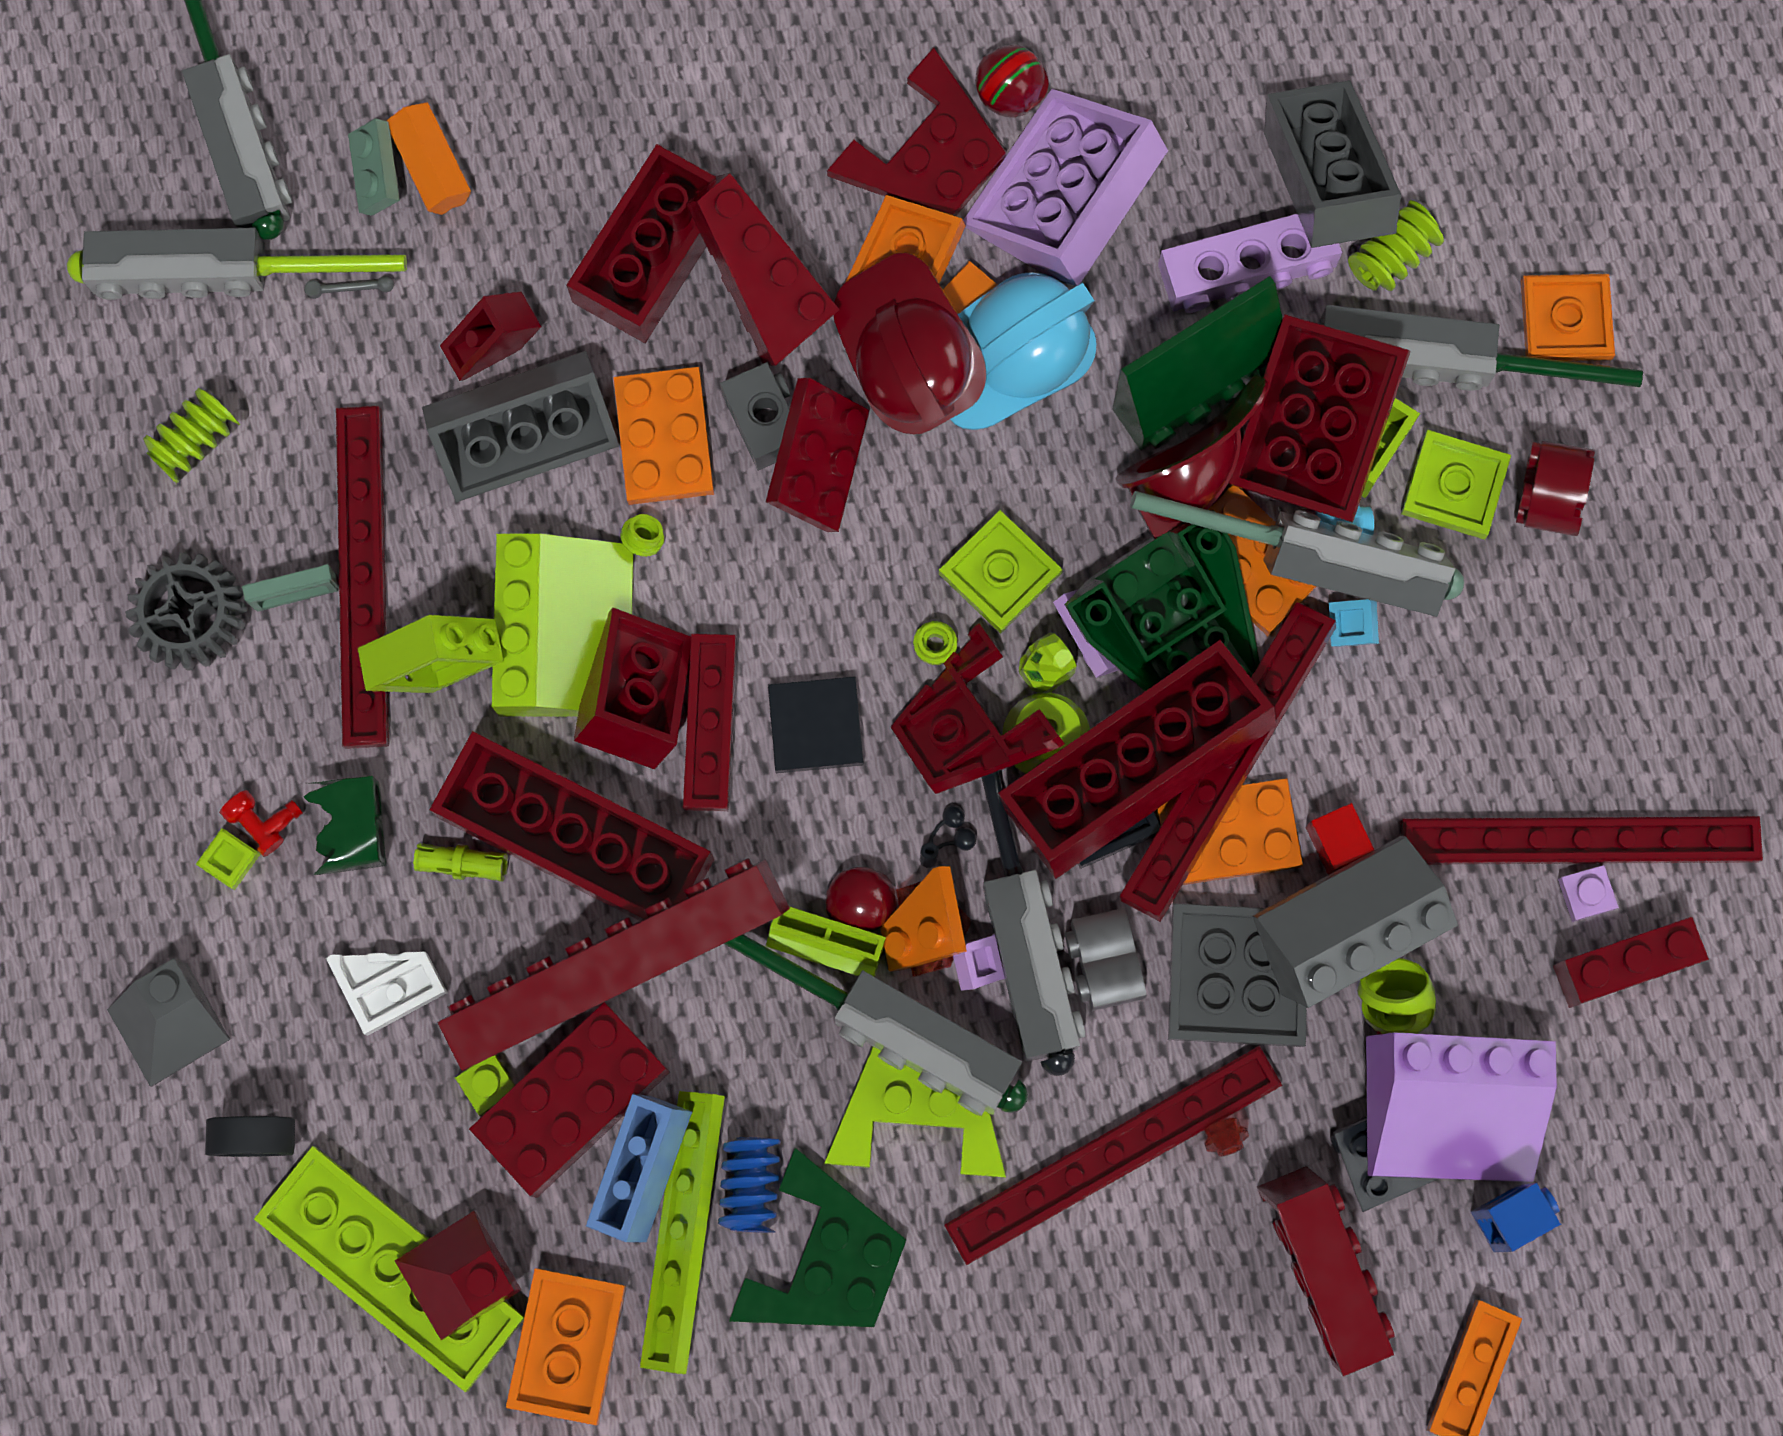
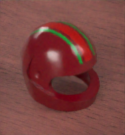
(1011, 81)

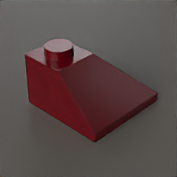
(458, 1275)

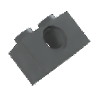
(745, 398)

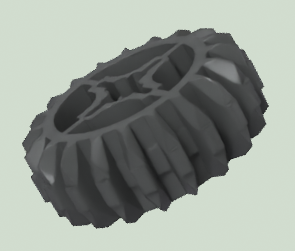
(151, 620)

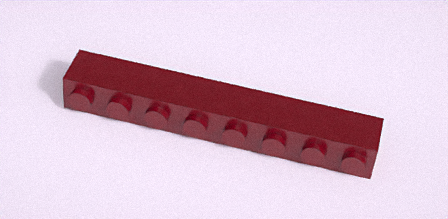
(614, 964)

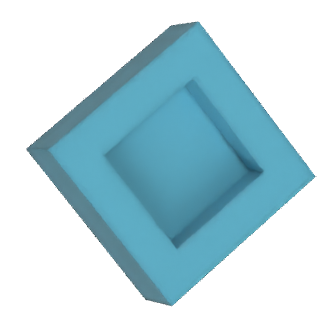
(1354, 623)

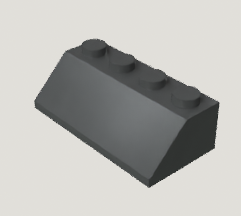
(520, 426)
(1354, 922)

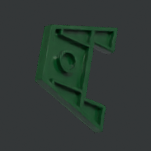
(842, 1267)

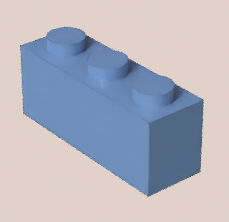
(638, 1169)

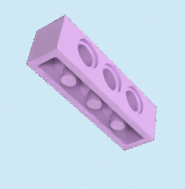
(1223, 253)

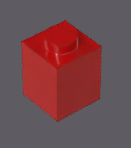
(1339, 838)

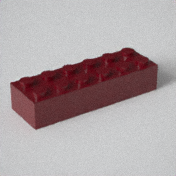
(1138, 759)
(567, 829)

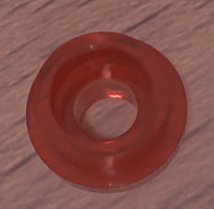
(1225, 1137)

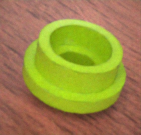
(646, 527)
(930, 630)

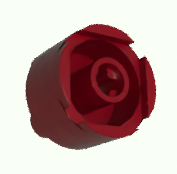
(1555, 487)

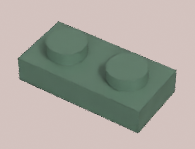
(373, 167)

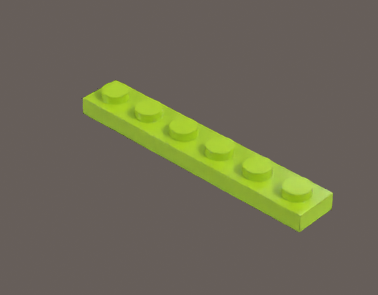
(682, 1238)

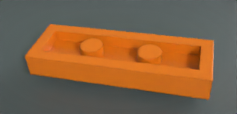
(1474, 1371)

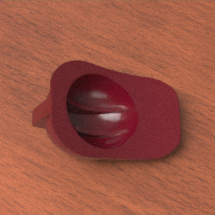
(908, 345)
(1197, 466)

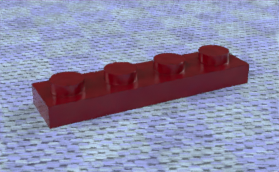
(709, 722)

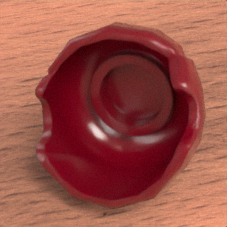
(861, 898)

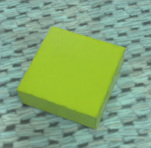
(228, 859)

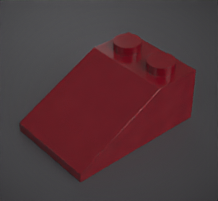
(635, 690)

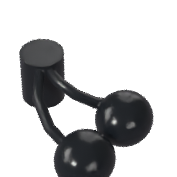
(963, 838)

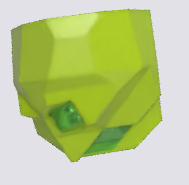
(1047, 664)

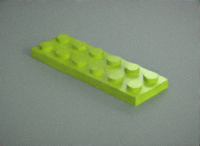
(354, 1245)

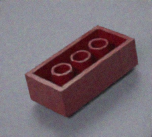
(643, 247)
(568, 1100)

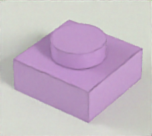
(1588, 893)
(979, 964)

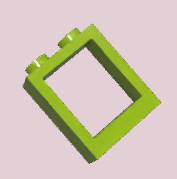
(431, 653)

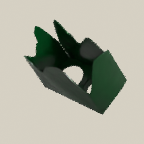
(351, 834)

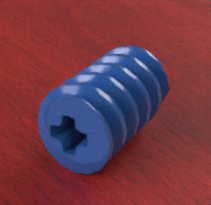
(748, 1184)

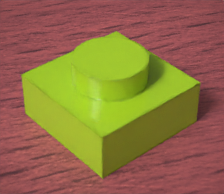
(485, 1084)

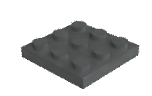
(1225, 982)

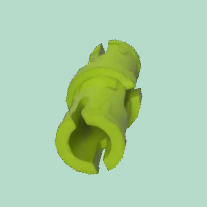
(460, 862)

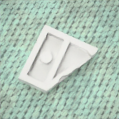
(386, 985)

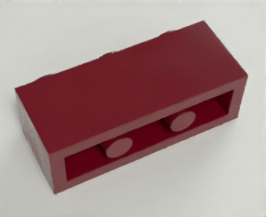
(1630, 962)

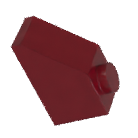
(490, 333)

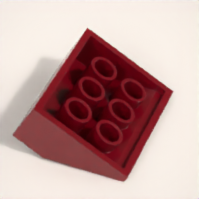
(1319, 418)

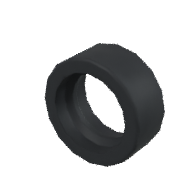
(250, 1136)

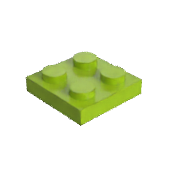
(1456, 484)
(1000, 571)

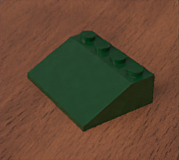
(1198, 367)

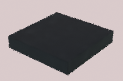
(815, 725)

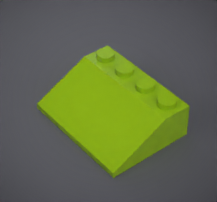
(551, 618)

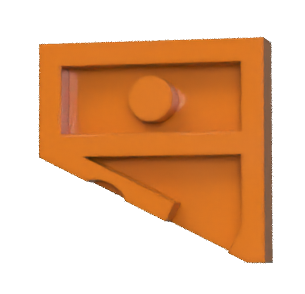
(925, 924)

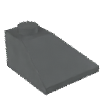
(167, 1021)

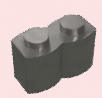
(1106, 960)

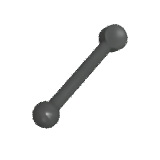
(315, 290)

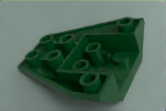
(1167, 605)

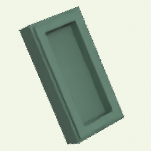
(291, 588)

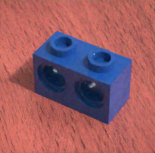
(1517, 1217)

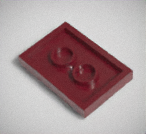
(817, 455)

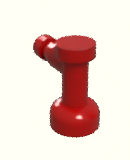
(265, 833)

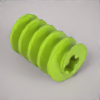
(1389, 253)
(189, 434)

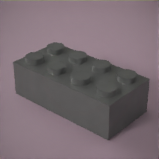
(1331, 164)

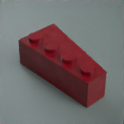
(766, 279)
(1329, 1269)

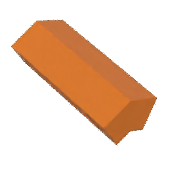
(428, 158)

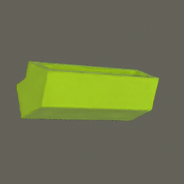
(826, 942)

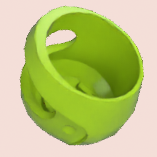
(1398, 998)

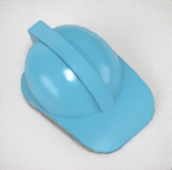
(1031, 344)

